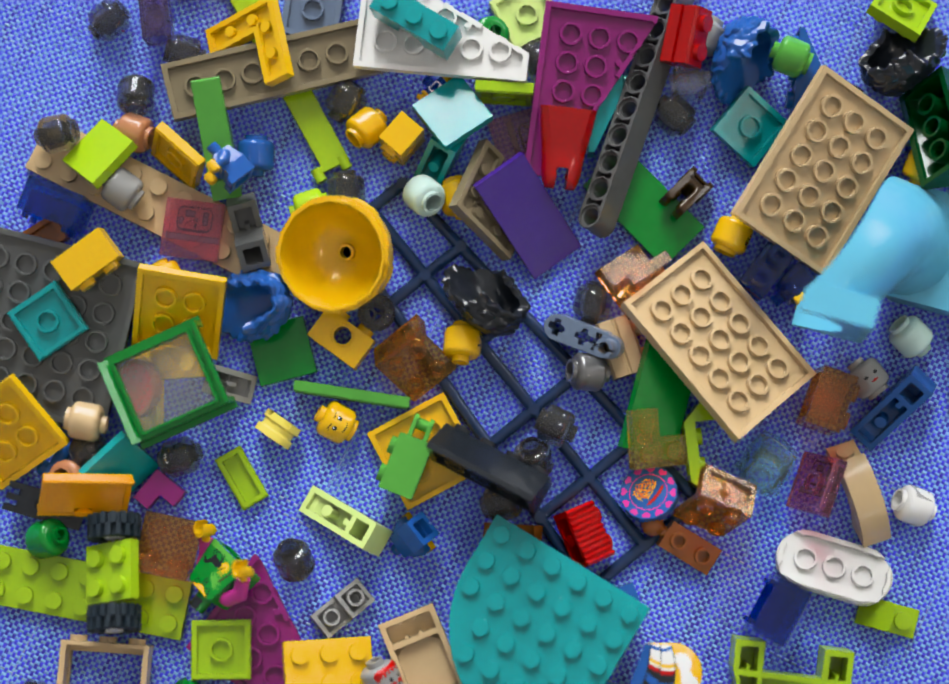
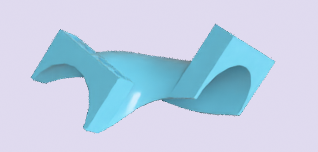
(893, 255)

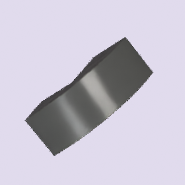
(248, 232)

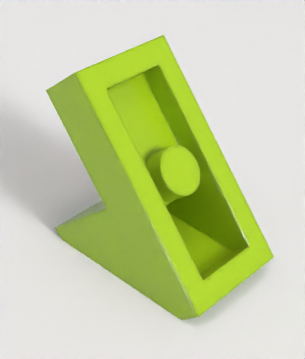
(888, 618)

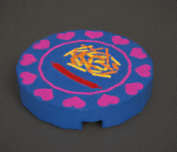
(649, 494)

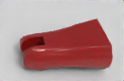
(564, 142)

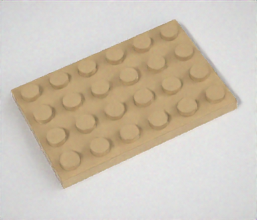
(822, 170)
(718, 341)

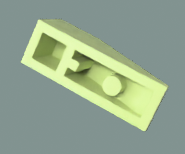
(345, 521)

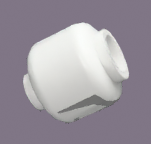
(913, 505)

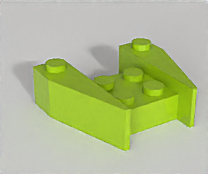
(747, 663)

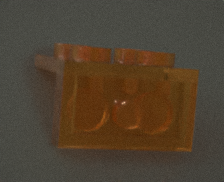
(412, 359)
(719, 502)
(167, 546)

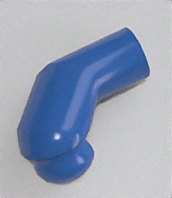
(45, 466)

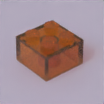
(828, 401)

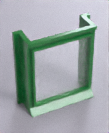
(165, 384)

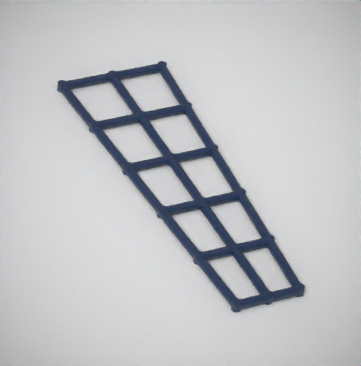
(533, 408)

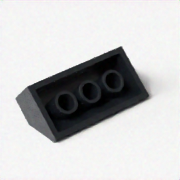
(489, 467)

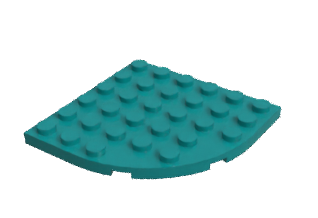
(536, 615)

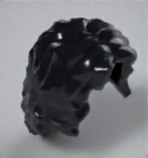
(898, 64)
(486, 299)

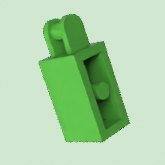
(406, 460)

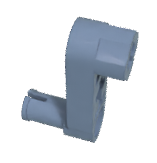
(570, 336)

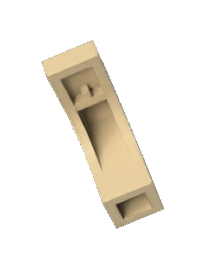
(863, 495)

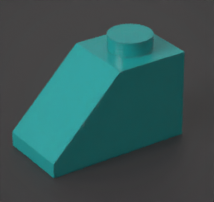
(438, 162)

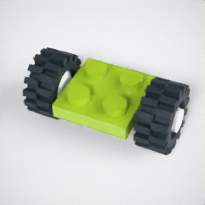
(113, 572)

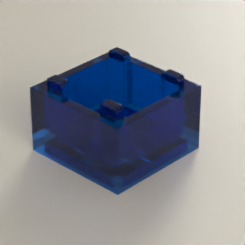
(51, 202)
(777, 610)

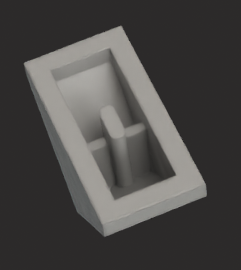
(237, 383)

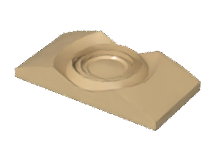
(420, 647)

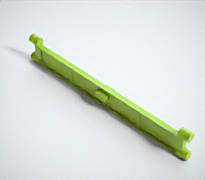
(312, 124)

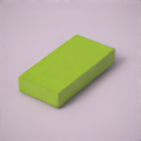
(242, 477)

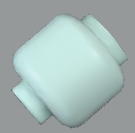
(424, 195)
(910, 336)

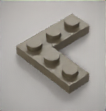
(469, 205)

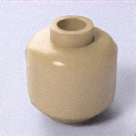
(85, 421)

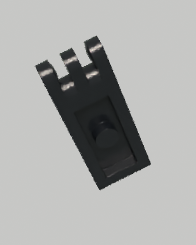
(27, 505)

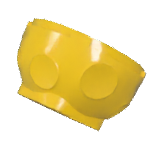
(314, 258)

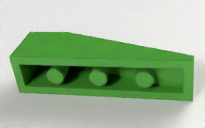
(213, 125)

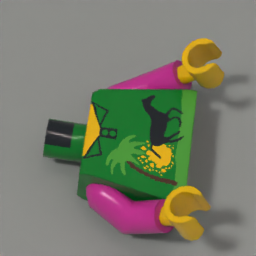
(219, 572)

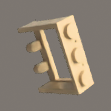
(107, 645)

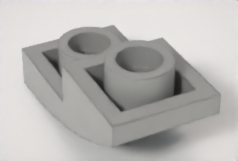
(342, 608)

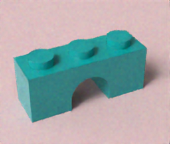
(427, 26)

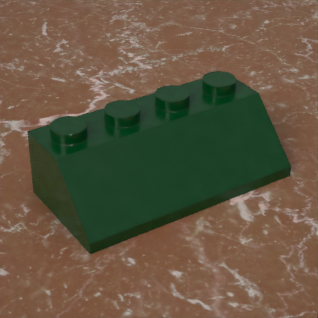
(928, 114)

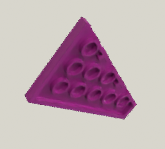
(581, 60)
(269, 626)

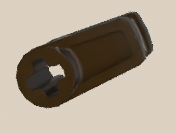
(689, 185)

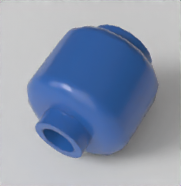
(258, 152)

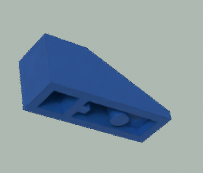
(894, 407)

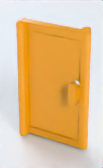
(67, 491)

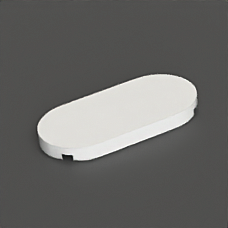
(834, 567)

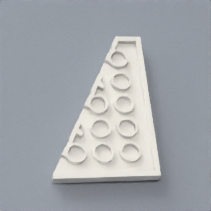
(476, 57)

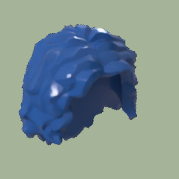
(742, 56)
(255, 305)

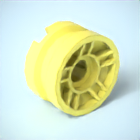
(277, 428)

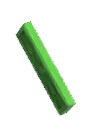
(352, 394)

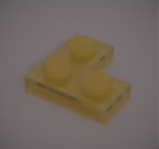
(647, 447)

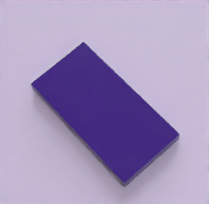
(527, 215)

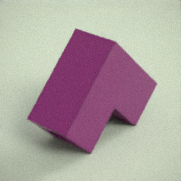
(160, 486)

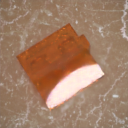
(630, 273)

